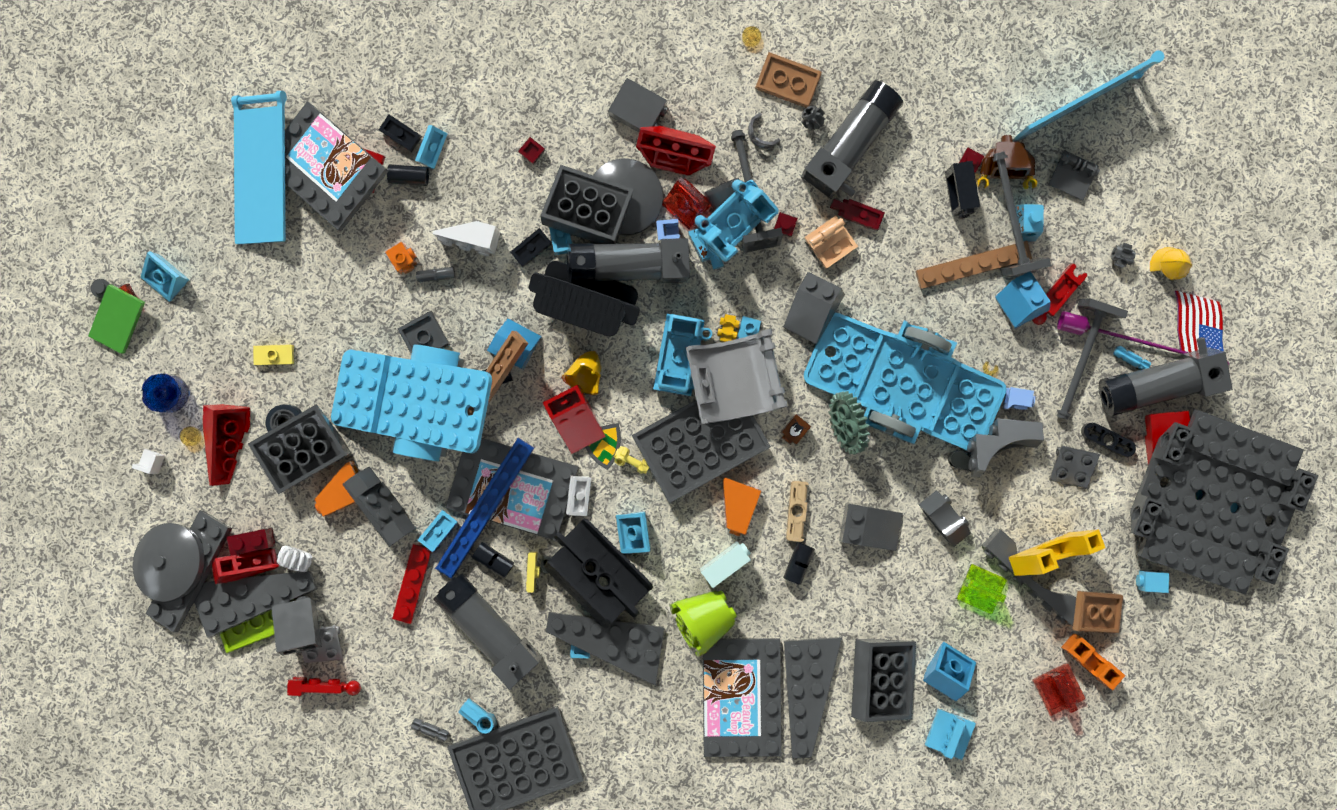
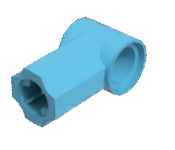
(476, 714)

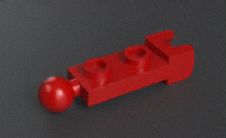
(1061, 291)
(300, 685)

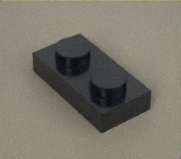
(400, 133)
(531, 247)

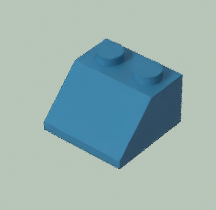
(1023, 300)
(503, 333)
(950, 672)

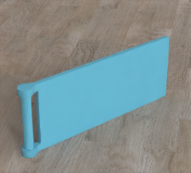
(1134, 73)
(259, 169)

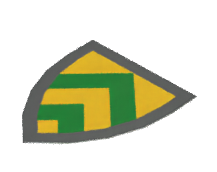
(604, 449)

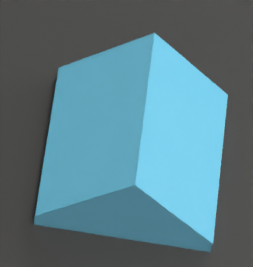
(162, 276)
(633, 532)

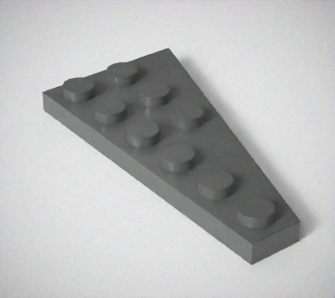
(238, 601)
(622, 644)
(808, 680)

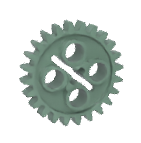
(849, 422)

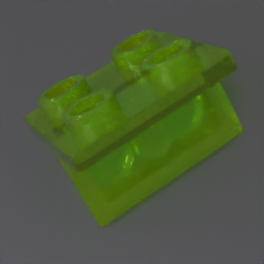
(982, 589)

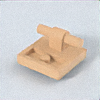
(831, 242)

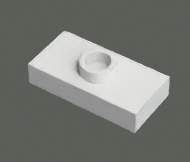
(578, 495)

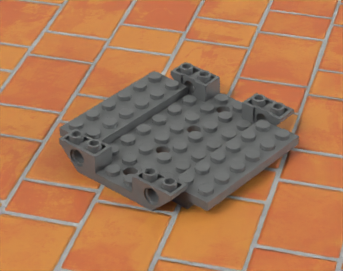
(1229, 468)

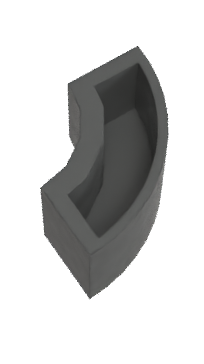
(944, 518)

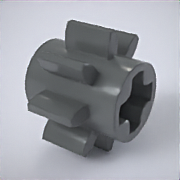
(813, 117)
(1123, 255)

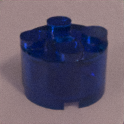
(165, 402)

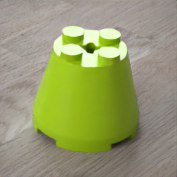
(703, 619)

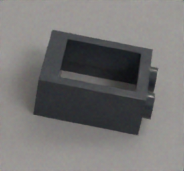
(962, 189)

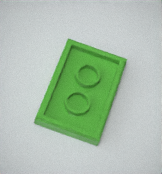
(116, 319)

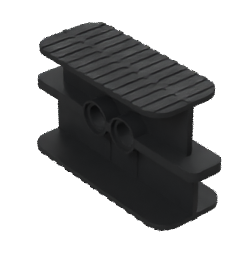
(591, 306)
(625, 581)

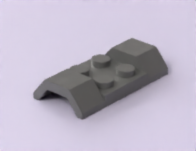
(379, 506)

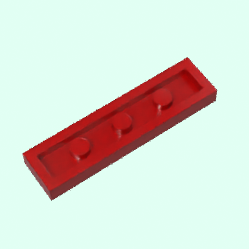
(412, 583)

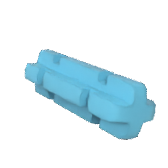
(1131, 358)

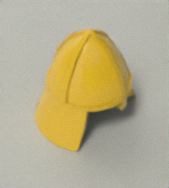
(1172, 262)
(584, 372)

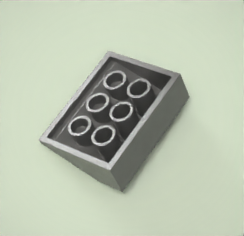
(586, 206)
(298, 448)
(883, 680)

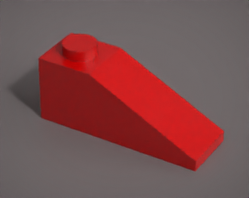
(243, 565)

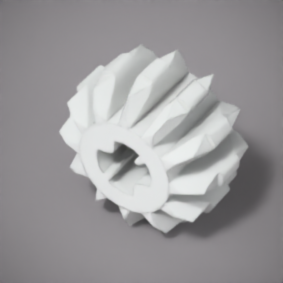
(294, 559)

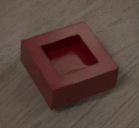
(531, 150)
(971, 155)
(786, 223)

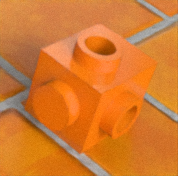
(402, 258)

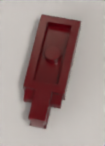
(858, 213)

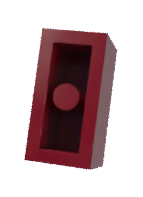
(251, 541)

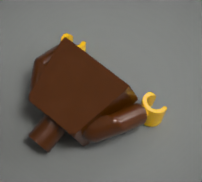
(1019, 163)

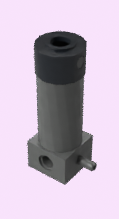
(852, 139)
(658, 261)
(1198, 372)
(488, 631)

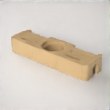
(795, 524)

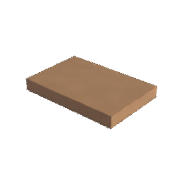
(788, 80)
(1097, 612)

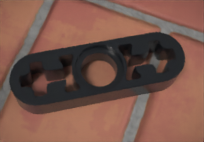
(1123, 441)

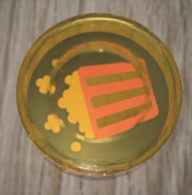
(751, 36)
(190, 436)

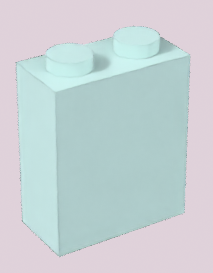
(725, 563)

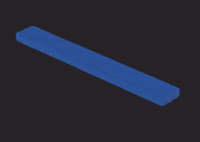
(485, 508)

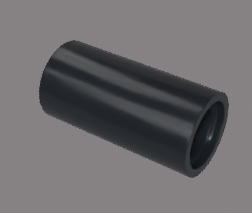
(408, 175)
(493, 560)
(799, 563)

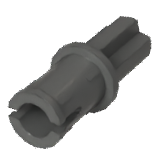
(435, 274)

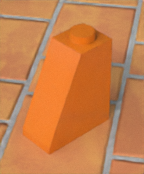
(334, 495)
(739, 505)

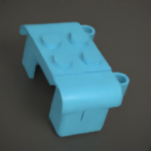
(734, 219)
(673, 367)

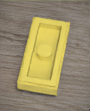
(273, 355)
(533, 572)

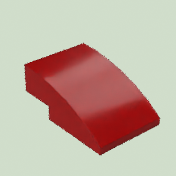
(1158, 424)

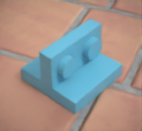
(950, 734)

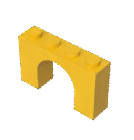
(1044, 556)

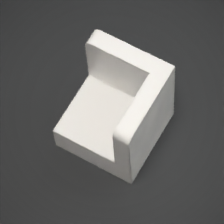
(149, 462)

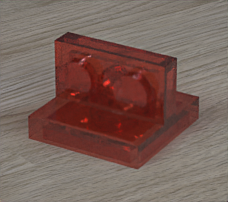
(686, 202)
(1059, 690)

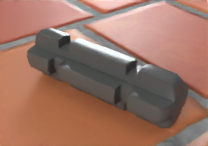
(429, 729)

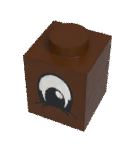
(795, 430)

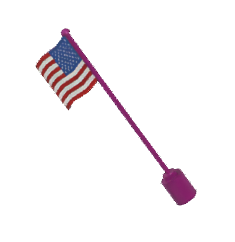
(1195, 319)

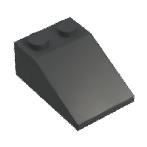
(813, 307)
(870, 527)

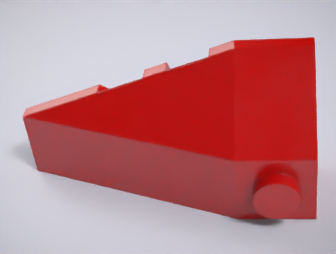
(223, 436)

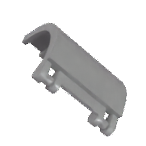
(736, 378)

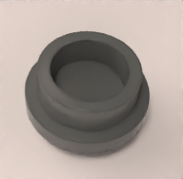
(99, 287)

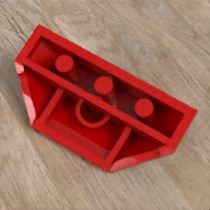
(674, 149)

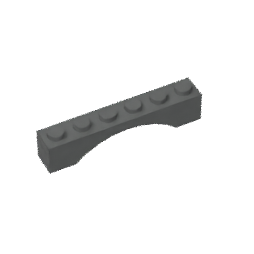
(1001, 547)

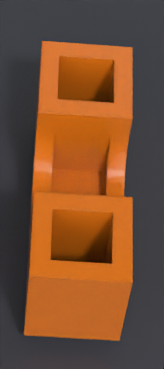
(1094, 663)

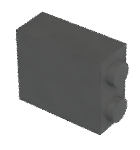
(637, 106)
(296, 626)

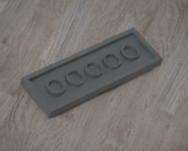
(213, 537)

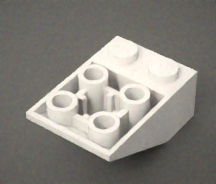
(470, 236)

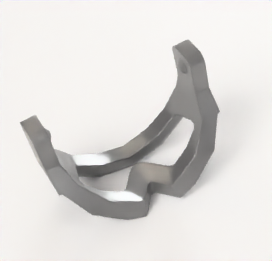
(758, 142)

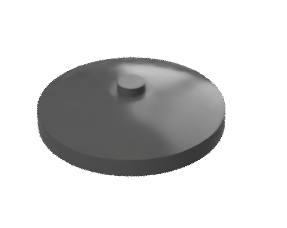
(647, 192)
(168, 562)

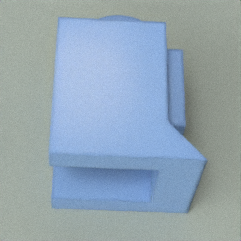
(668, 229)
(1018, 398)

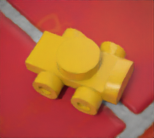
(727, 332)

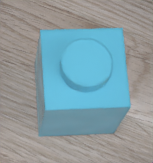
(1153, 581)

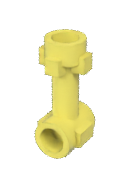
(622, 457)

